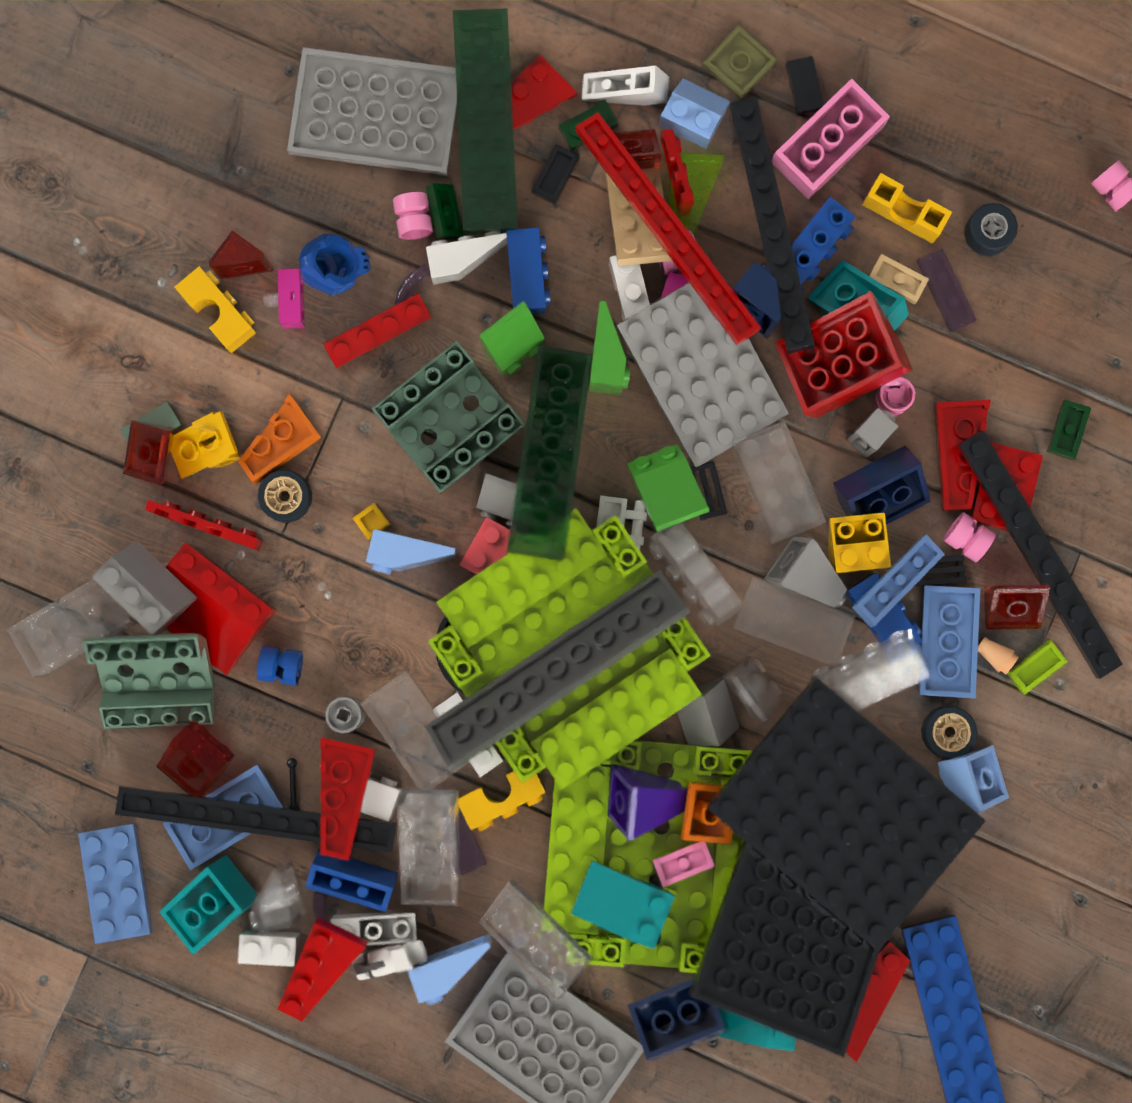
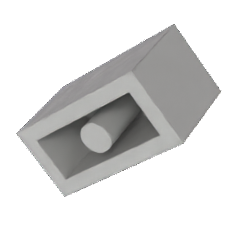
(873, 432)

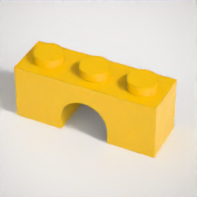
(920, 218)
(201, 290)
(481, 810)

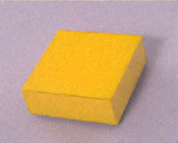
(371, 519)

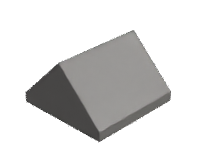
(709, 717)

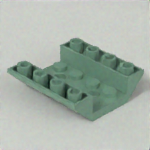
(435, 403)
(156, 688)

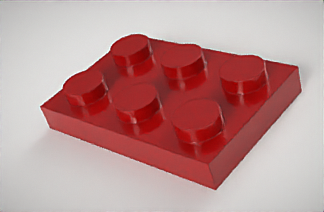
(1024, 471)

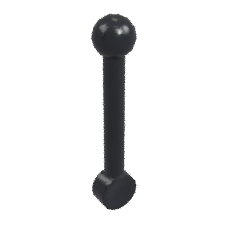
(292, 763)

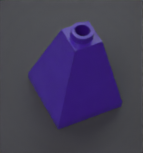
(642, 800)

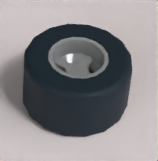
(998, 222)

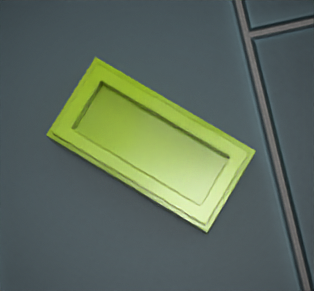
(1037, 667)

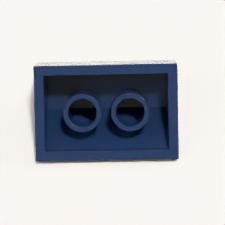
(760, 296)
(885, 486)
(675, 1021)

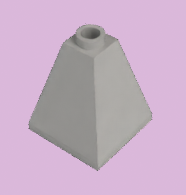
(807, 572)

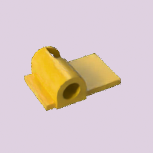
(199, 448)

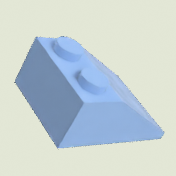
(401, 553)
(446, 968)

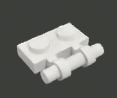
(617, 506)

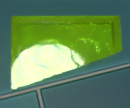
(701, 177)

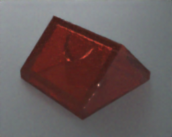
(642, 147)
(238, 258)
(148, 452)
(1015, 606)

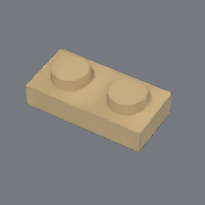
(899, 278)

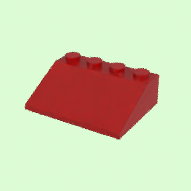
(850, 357)
(224, 608)

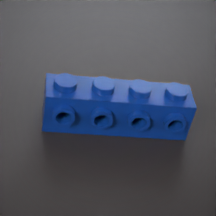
(819, 238)

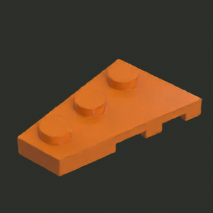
(280, 441)

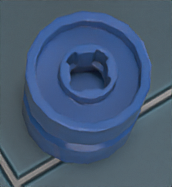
(279, 665)

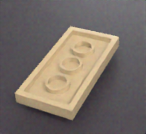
(631, 236)

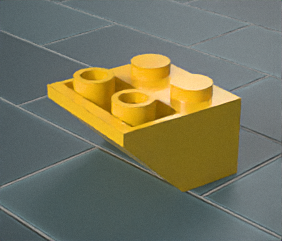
(858, 543)

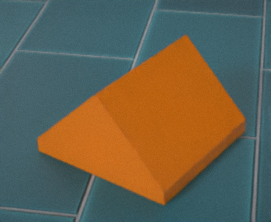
(698, 821)

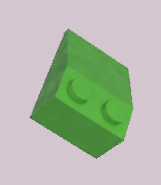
(512, 340)
(609, 360)
(667, 487)

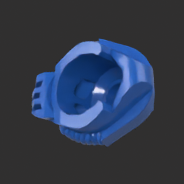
(332, 263)

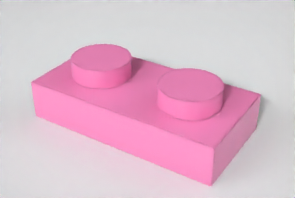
(683, 863)

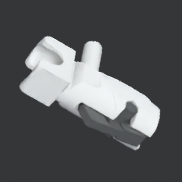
(389, 959)

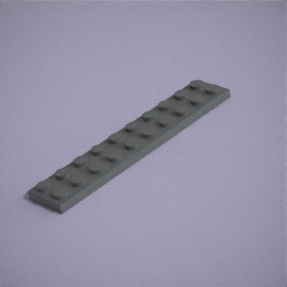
(556, 670)

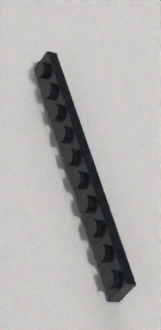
(772, 224)
(1039, 554)
(243, 817)

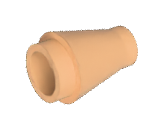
(997, 655)

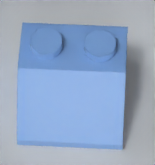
(693, 113)
(975, 778)

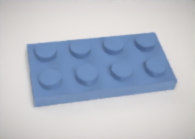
(950, 640)
(202, 843)
(115, 883)

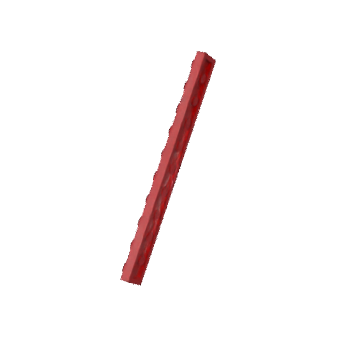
(667, 229)

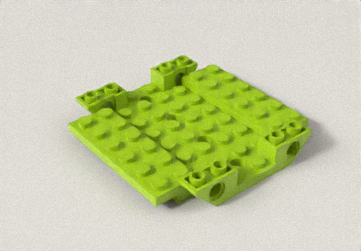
(534, 600)
(585, 833)

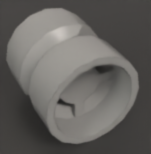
(345, 714)

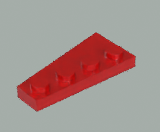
(955, 424)
(197, 521)
(884, 979)

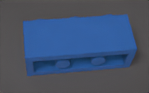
(528, 269)
(893, 621)
(352, 881)

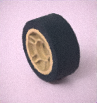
(271, 492)
(955, 745)

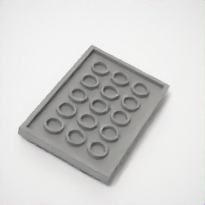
(374, 111)
(699, 374)
(541, 1044)

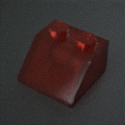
(195, 759)

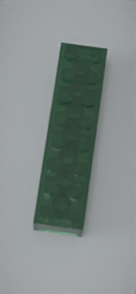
(485, 120)
(550, 454)

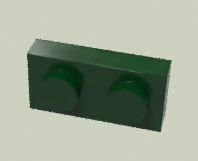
(568, 127)
(444, 211)
(1069, 429)

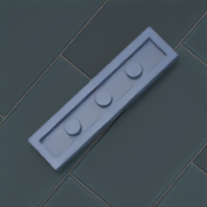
(898, 580)

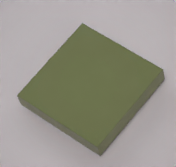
(739, 62)

